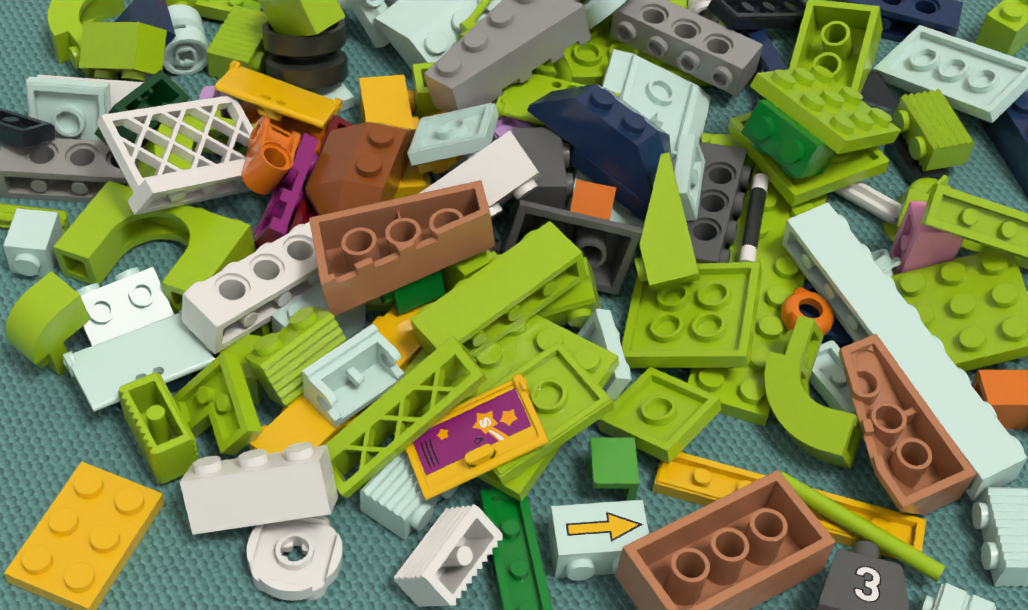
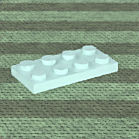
(967, 74)

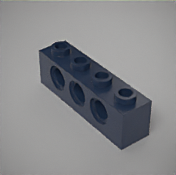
(904, 16)

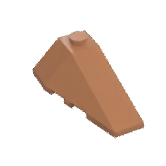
(902, 435)

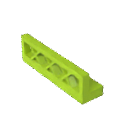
(396, 409)

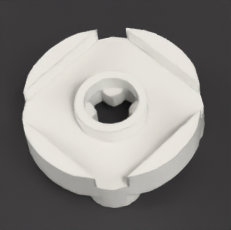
(300, 578)

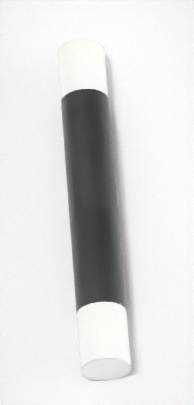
(754, 218)

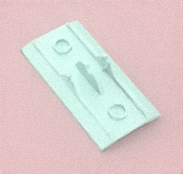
(660, 96)

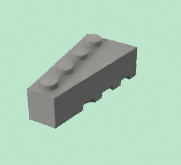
(505, 50)

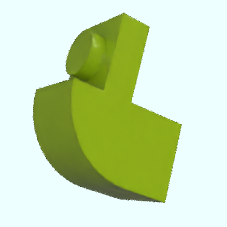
(44, 320)

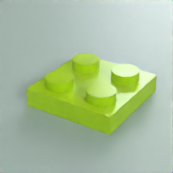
(660, 414)

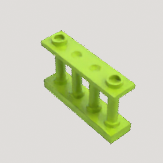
(976, 220)

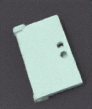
(157, 347)

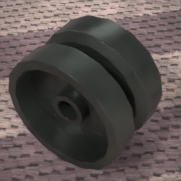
(307, 60)

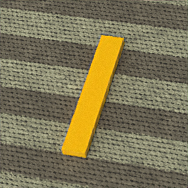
(707, 481)

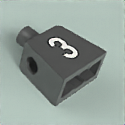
(863, 581)

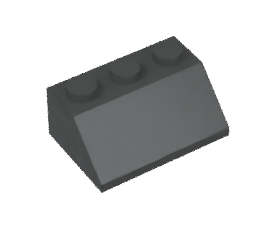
(603, 242)

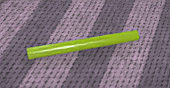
(866, 530)

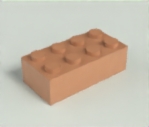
(728, 552)

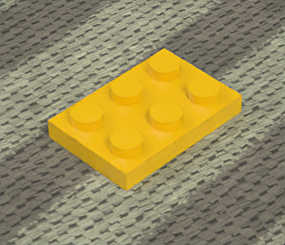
(85, 538)

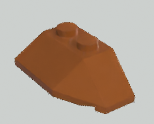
(359, 166)

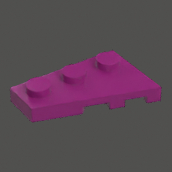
(287, 194)

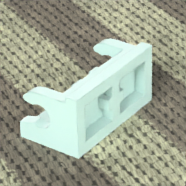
(352, 376)

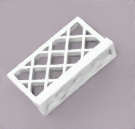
(176, 185)

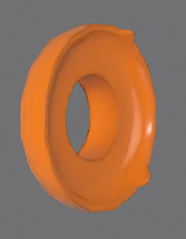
(800, 296)

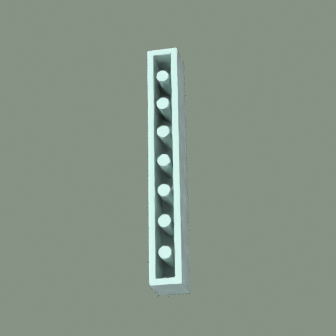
(869, 305)

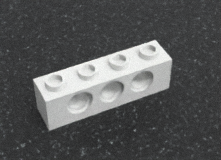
(251, 289)

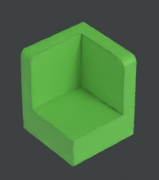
(613, 464)

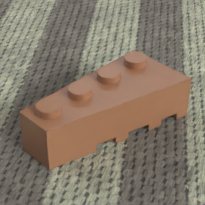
(398, 242)

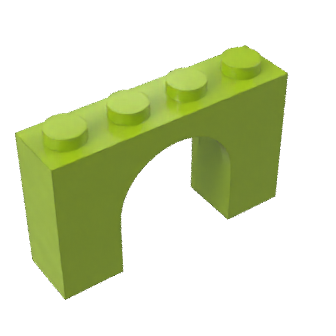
(111, 229)

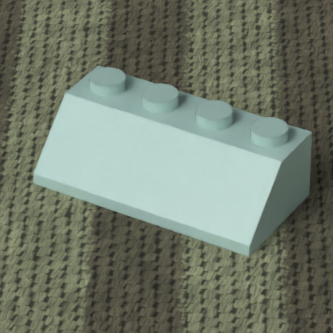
(426, 28)

